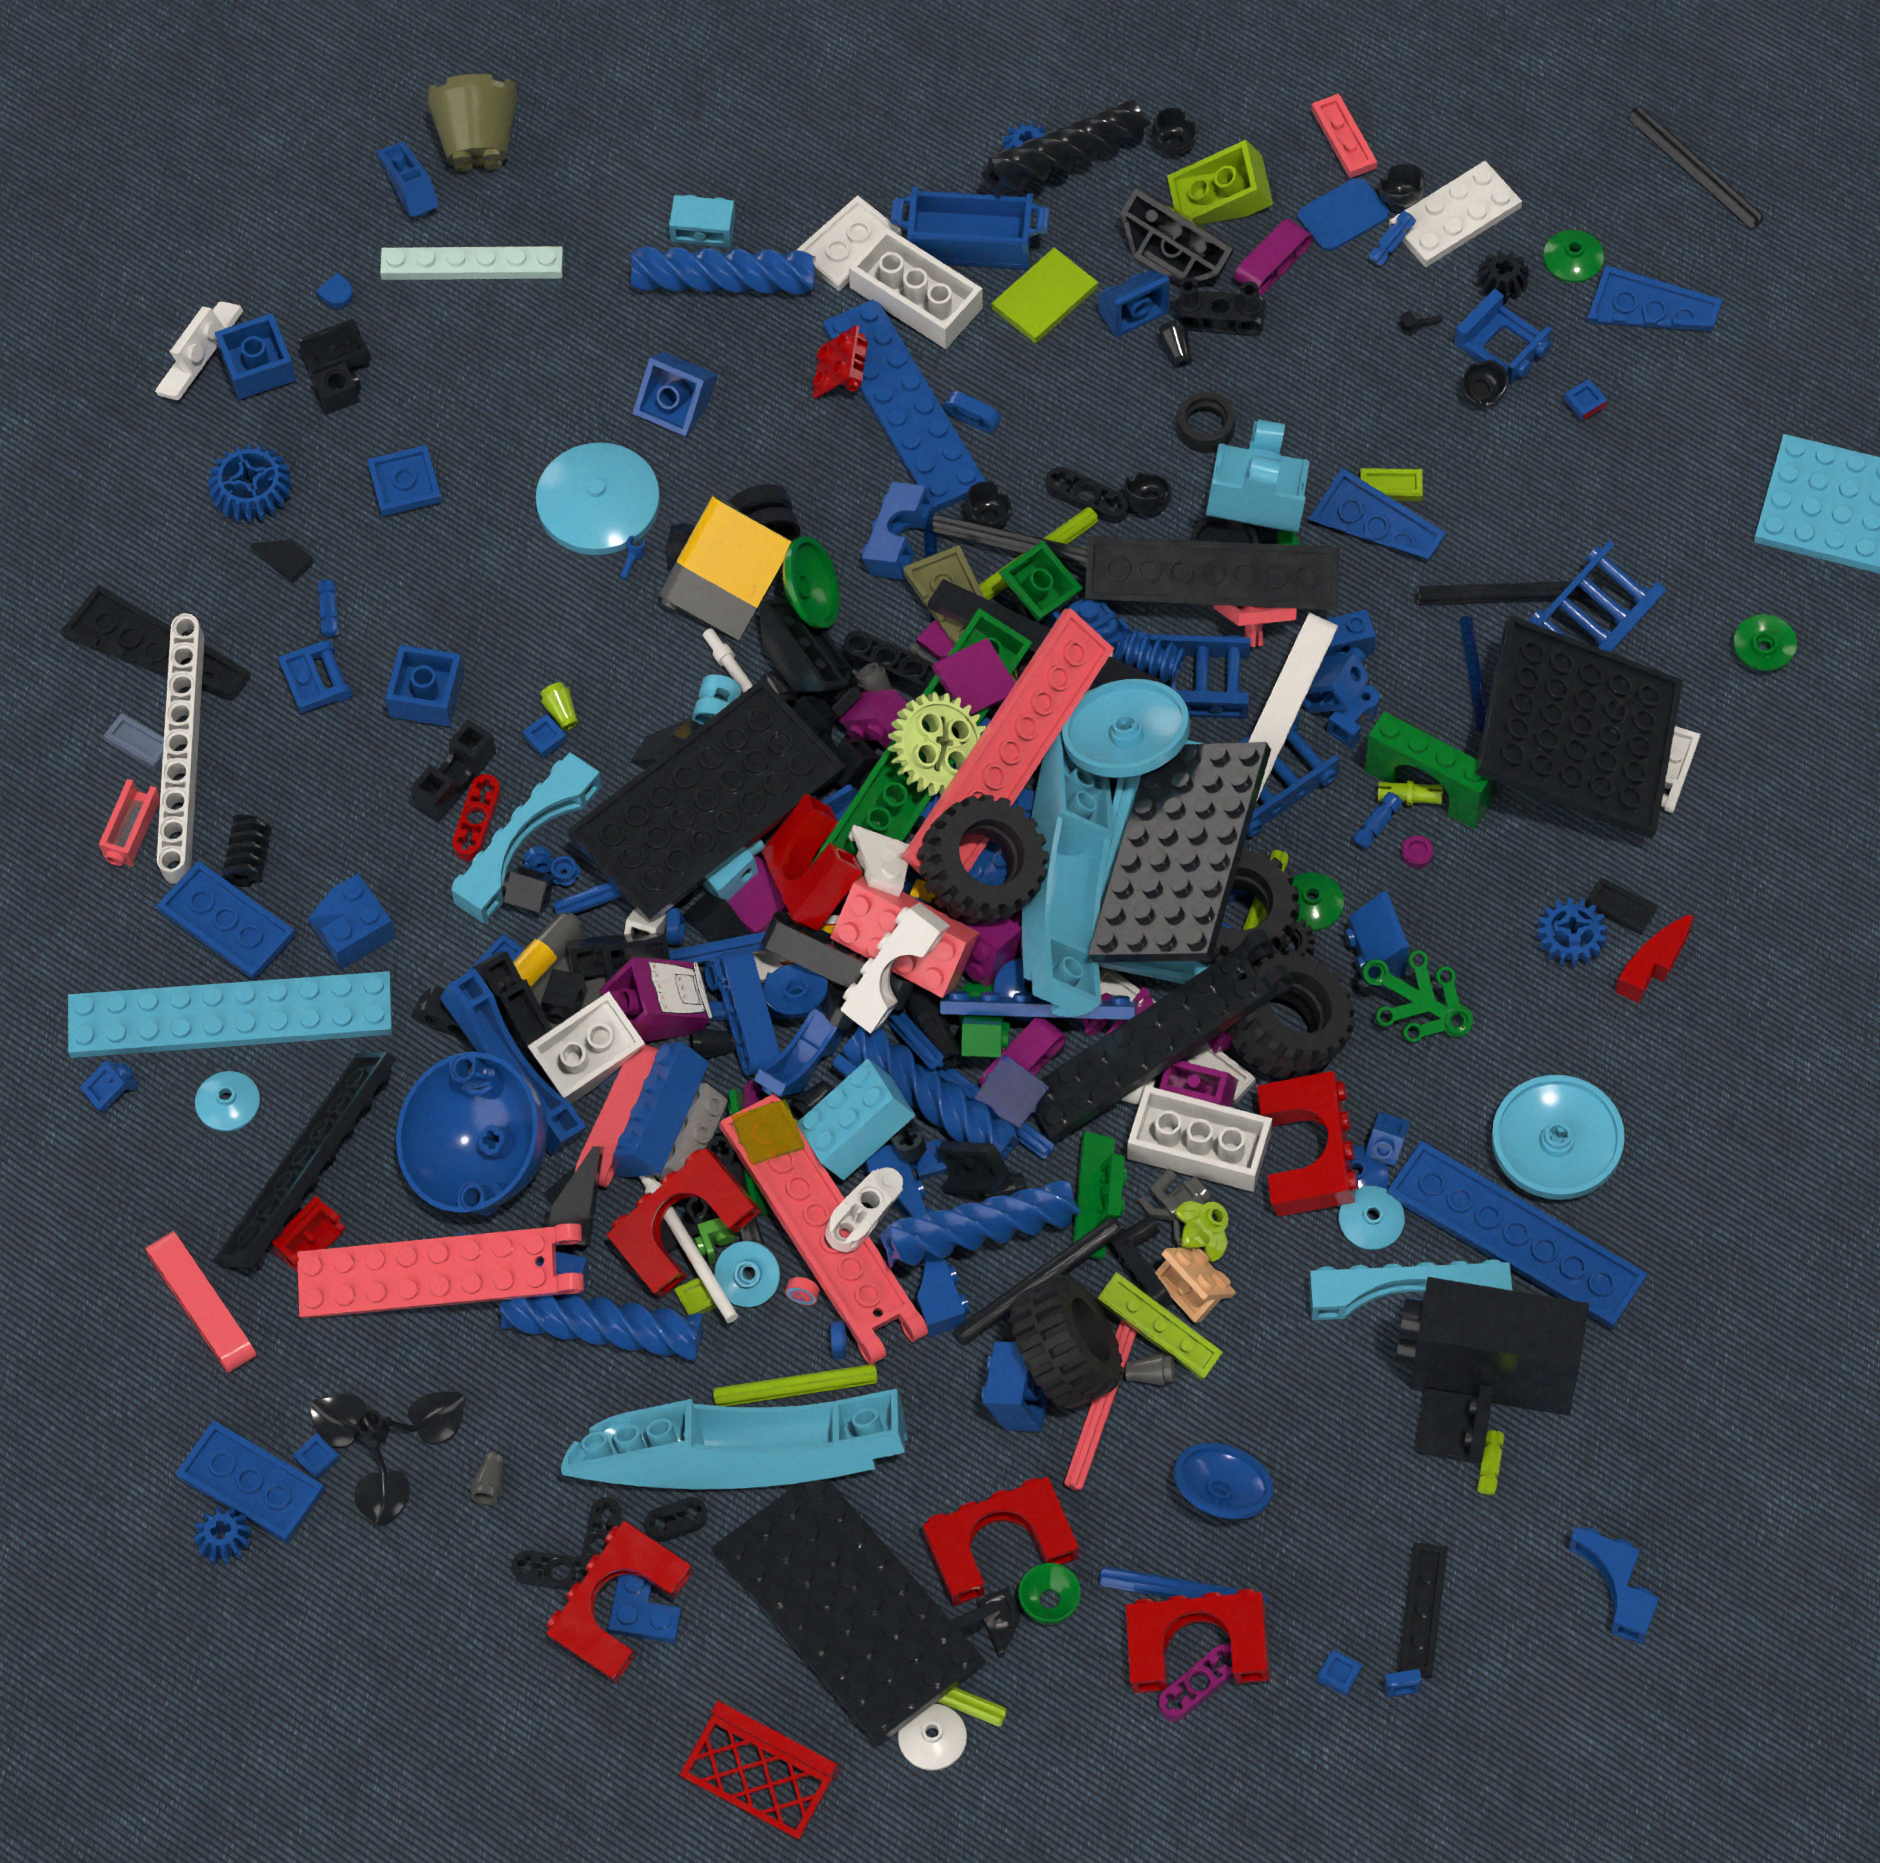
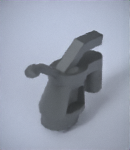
(1186, 1191)

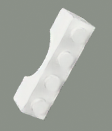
(872, 997)

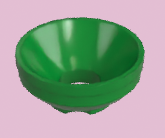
(1049, 1578)

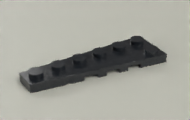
(136, 636)

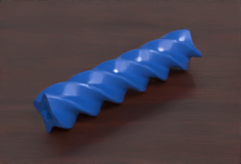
(733, 271)
(938, 1101)
(975, 1222)
(603, 1323)

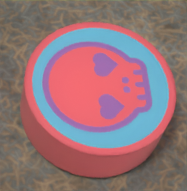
(802, 1291)

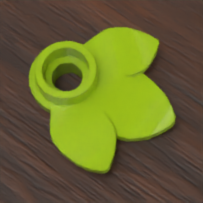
(1202, 1229)

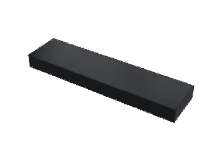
(1423, 1609)

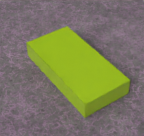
(1395, 483)

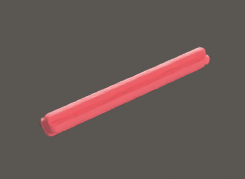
(1097, 1419)

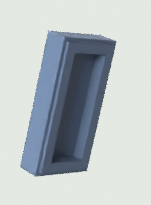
(136, 741)

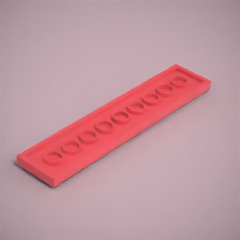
(1023, 726)

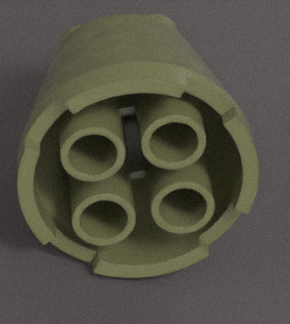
(474, 119)

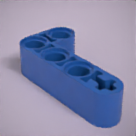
(745, 1006)

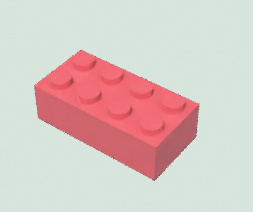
(872, 913)

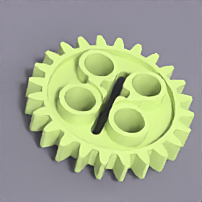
(913, 737)

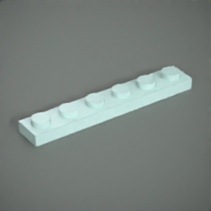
(472, 263)

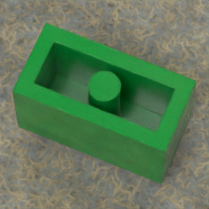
(984, 1035)

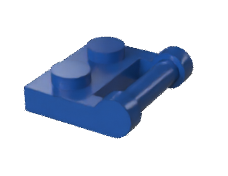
(305, 680)

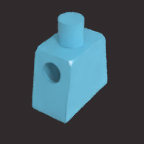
(735, 874)

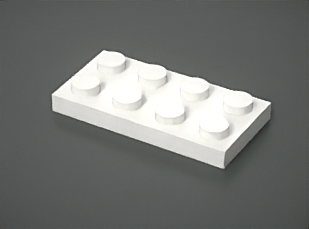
(1458, 213)

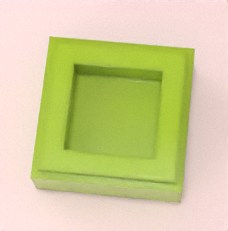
(695, 1297)

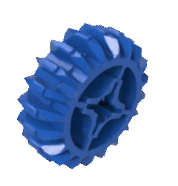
(233, 493)

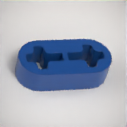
(972, 412)

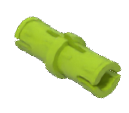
(1412, 793)

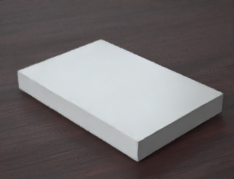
(844, 240)

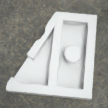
(880, 860)

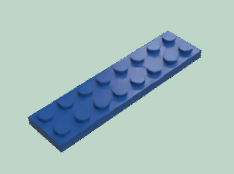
(908, 408)
(1516, 1233)

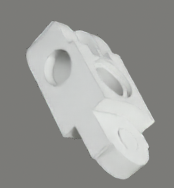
(880, 1190)

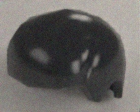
(1173, 131)
(1402, 185)
(1484, 383)
(1147, 493)
(987, 505)

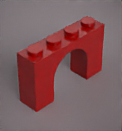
(814, 891)
(1330, 1178)
(640, 1232)
(1029, 1506)
(626, 1554)
(1155, 1623)

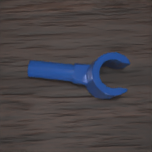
(634, 553)

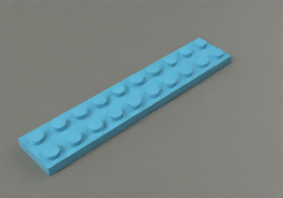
(229, 1014)

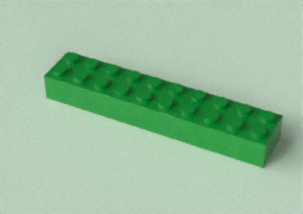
(885, 799)

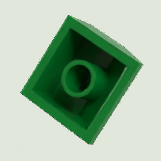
(1041, 581)

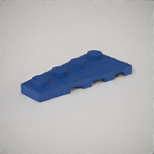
(1646, 302)
(1369, 514)

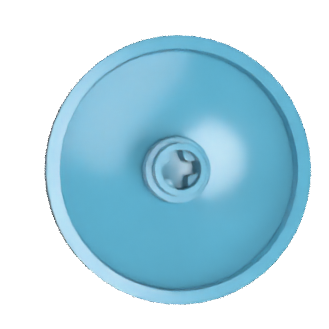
(597, 498)
(1126, 728)
(1557, 1137)

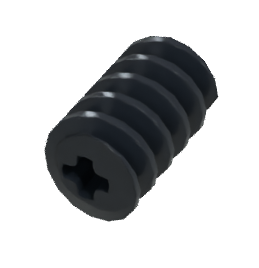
(246, 850)

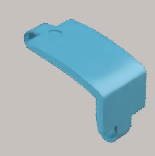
(1259, 483)

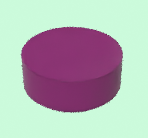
(1417, 852)

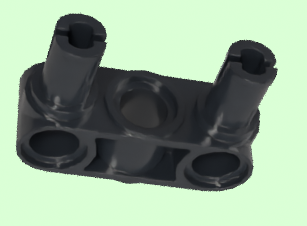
(1242, 314)

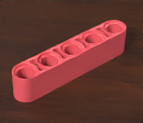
(617, 1110)
(200, 1302)

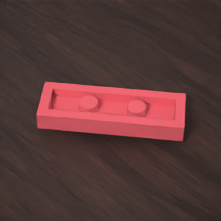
(1344, 136)

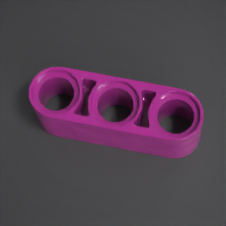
(1274, 255)
(1032, 1047)

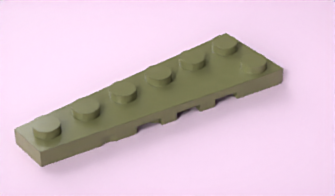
(927, 575)

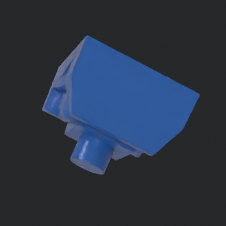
(1098, 617)

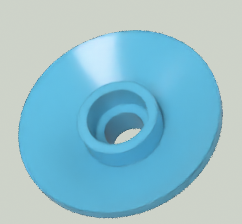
(229, 1113)
(1370, 1233)
(732, 1279)

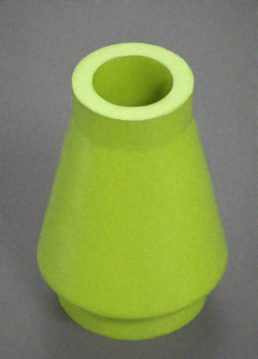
(559, 704)

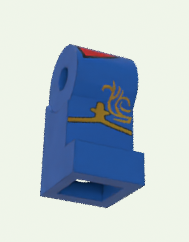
(1346, 724)

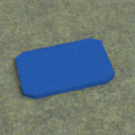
(1343, 214)

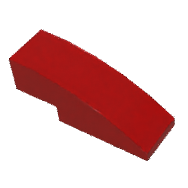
(1654, 959)

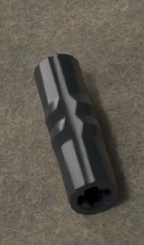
(934, 1026)

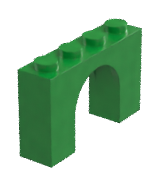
(1397, 744)

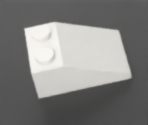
(586, 1048)

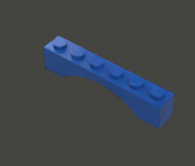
(479, 1018)
(937, 1297)

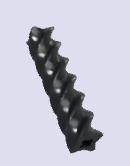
(1064, 146)

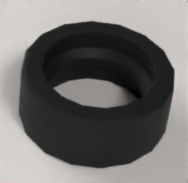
(1205, 402)

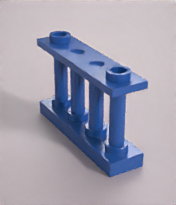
(1624, 618)
(1202, 701)
(1323, 773)

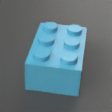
(855, 1119)

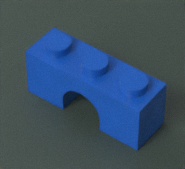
(902, 508)

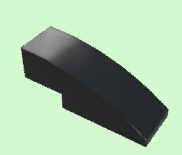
(612, 952)
(514, 998)

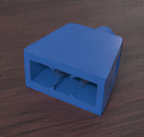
(1337, 682)

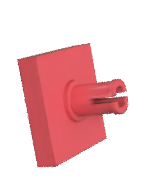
(1254, 618)

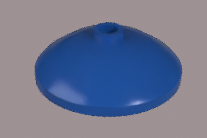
(1223, 1481)

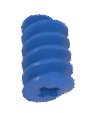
(1150, 656)

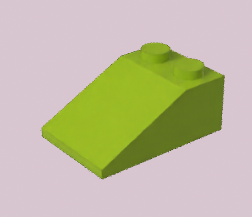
(1222, 185)

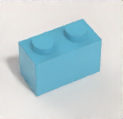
(702, 221)

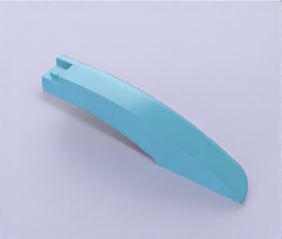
(1063, 916)
(740, 1446)

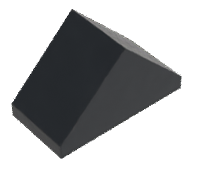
(715, 919)

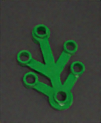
(1422, 999)

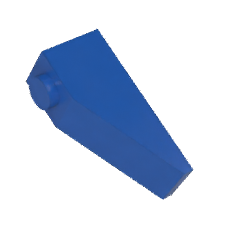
(408, 179)

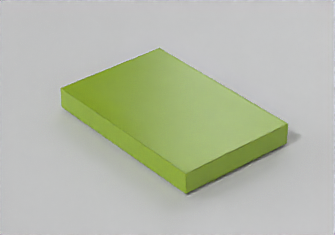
(1044, 295)

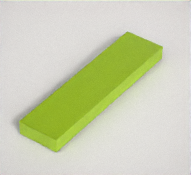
(1159, 1326)

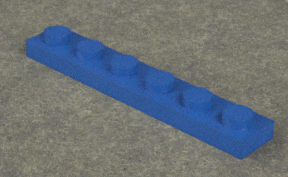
(1025, 1005)

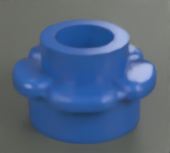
(538, 859)
(564, 863)

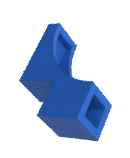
(797, 1062)
(1616, 1563)

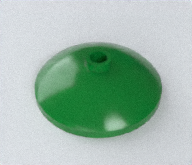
(811, 583)

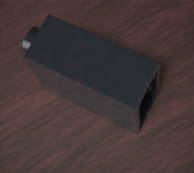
(1494, 1338)

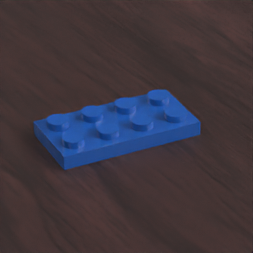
(226, 920)
(250, 1481)

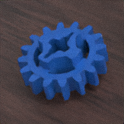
(1576, 919)

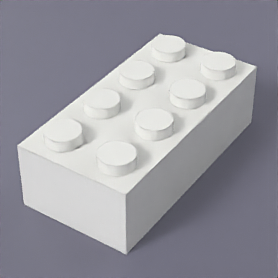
(916, 287)
(1199, 1138)

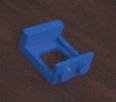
(1487, 321)

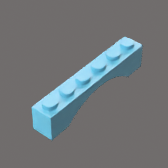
(566, 790)
(1342, 1291)

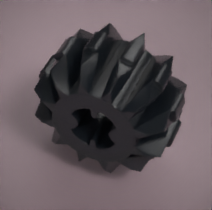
(1504, 274)

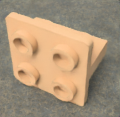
(1193, 1281)

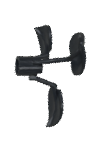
(343, 1415)

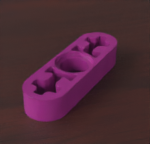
(1175, 1692)

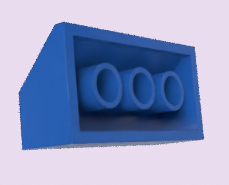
(659, 1111)

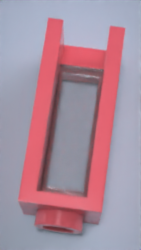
(128, 824)

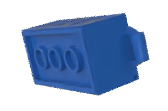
(972, 227)

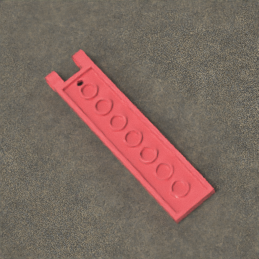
(435, 1272)
(854, 1281)

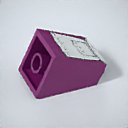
(660, 997)

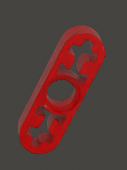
(473, 804)

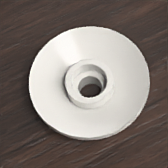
(938, 1751)

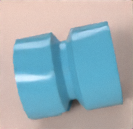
(715, 695)

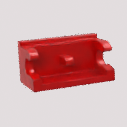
(312, 1229)

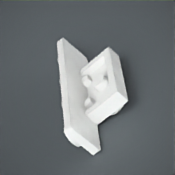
(196, 347)

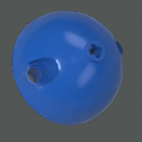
(467, 1143)

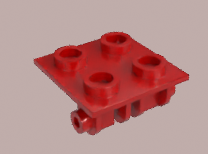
(841, 362)

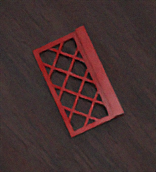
(773, 1743)

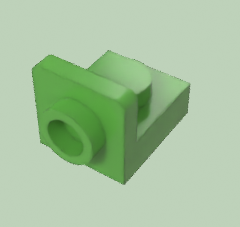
(713, 1233)

